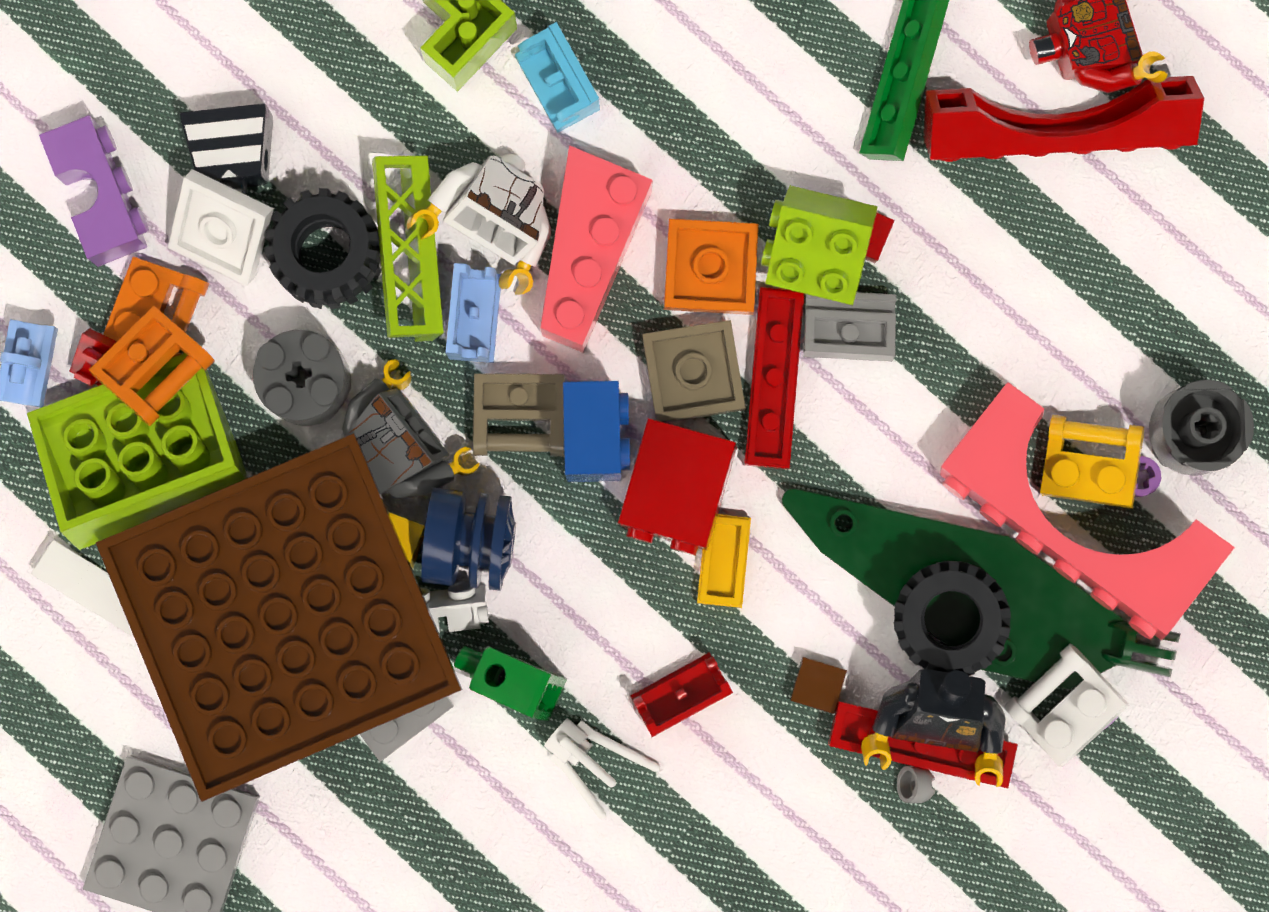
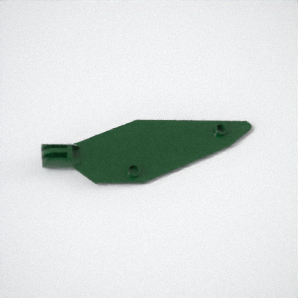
(1045, 607)

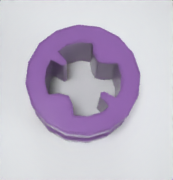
(1151, 484)

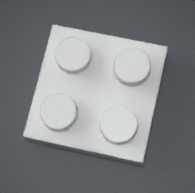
(219, 227)

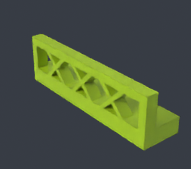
(422, 255)

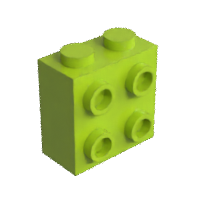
(818, 244)

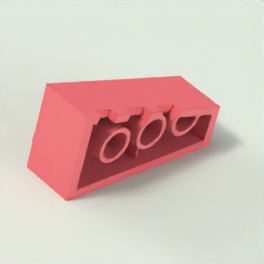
(592, 235)

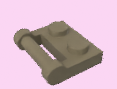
(518, 399)

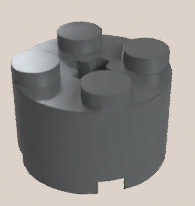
(280, 363)
(1211, 405)

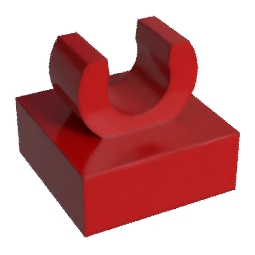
(89, 351)

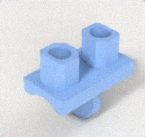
(26, 363)

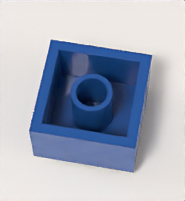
(593, 431)

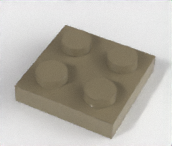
(693, 371)

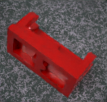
(681, 694)

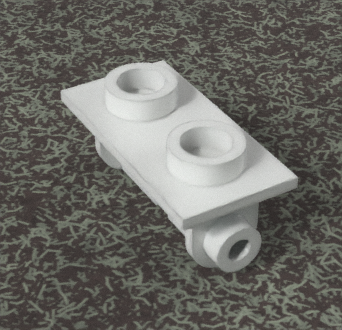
(461, 605)

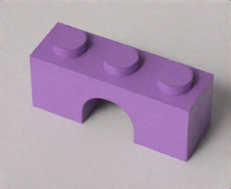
(84, 153)

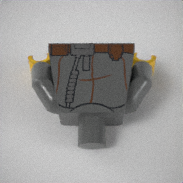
(397, 442)

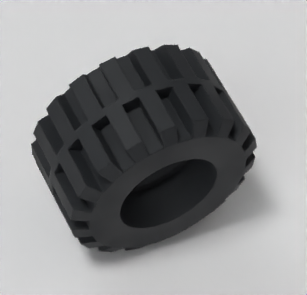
(298, 223)
(962, 578)

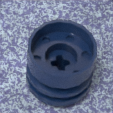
(467, 539)

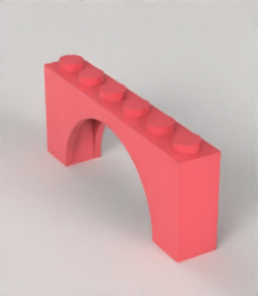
(1146, 586)

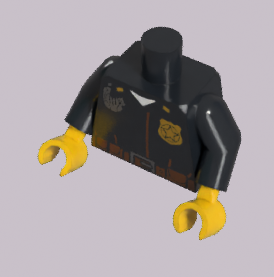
(941, 712)

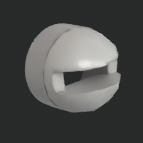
(915, 784)

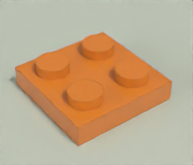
(711, 266)

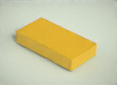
(725, 563)

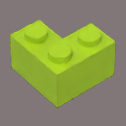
(467, 37)

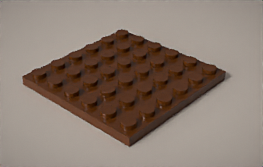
(278, 617)

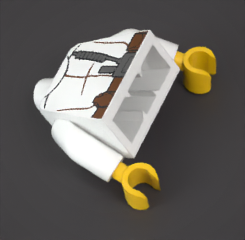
(496, 209)

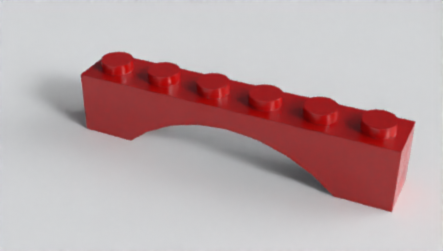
(1149, 116)

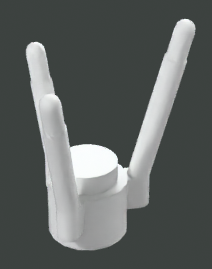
(570, 745)

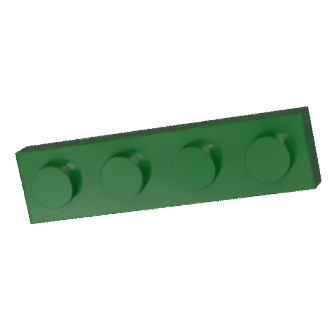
(903, 79)

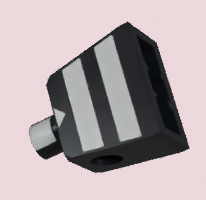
(231, 144)

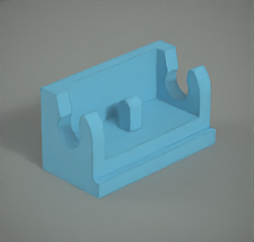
(557, 78)

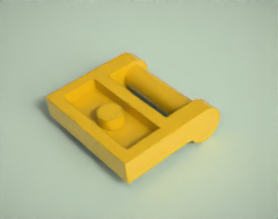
(1091, 476)

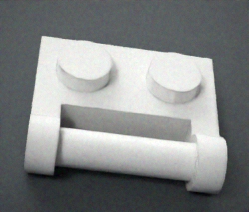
(1077, 717)

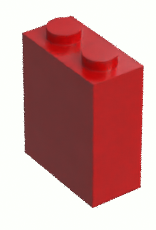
(677, 486)

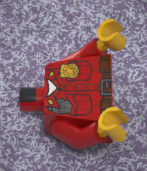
(1095, 45)

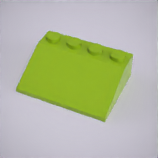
(117, 471)

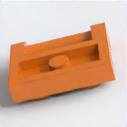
(151, 286)
(141, 355)

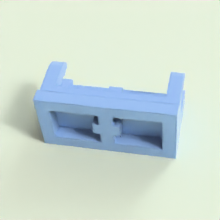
(473, 314)

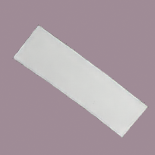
(81, 583)

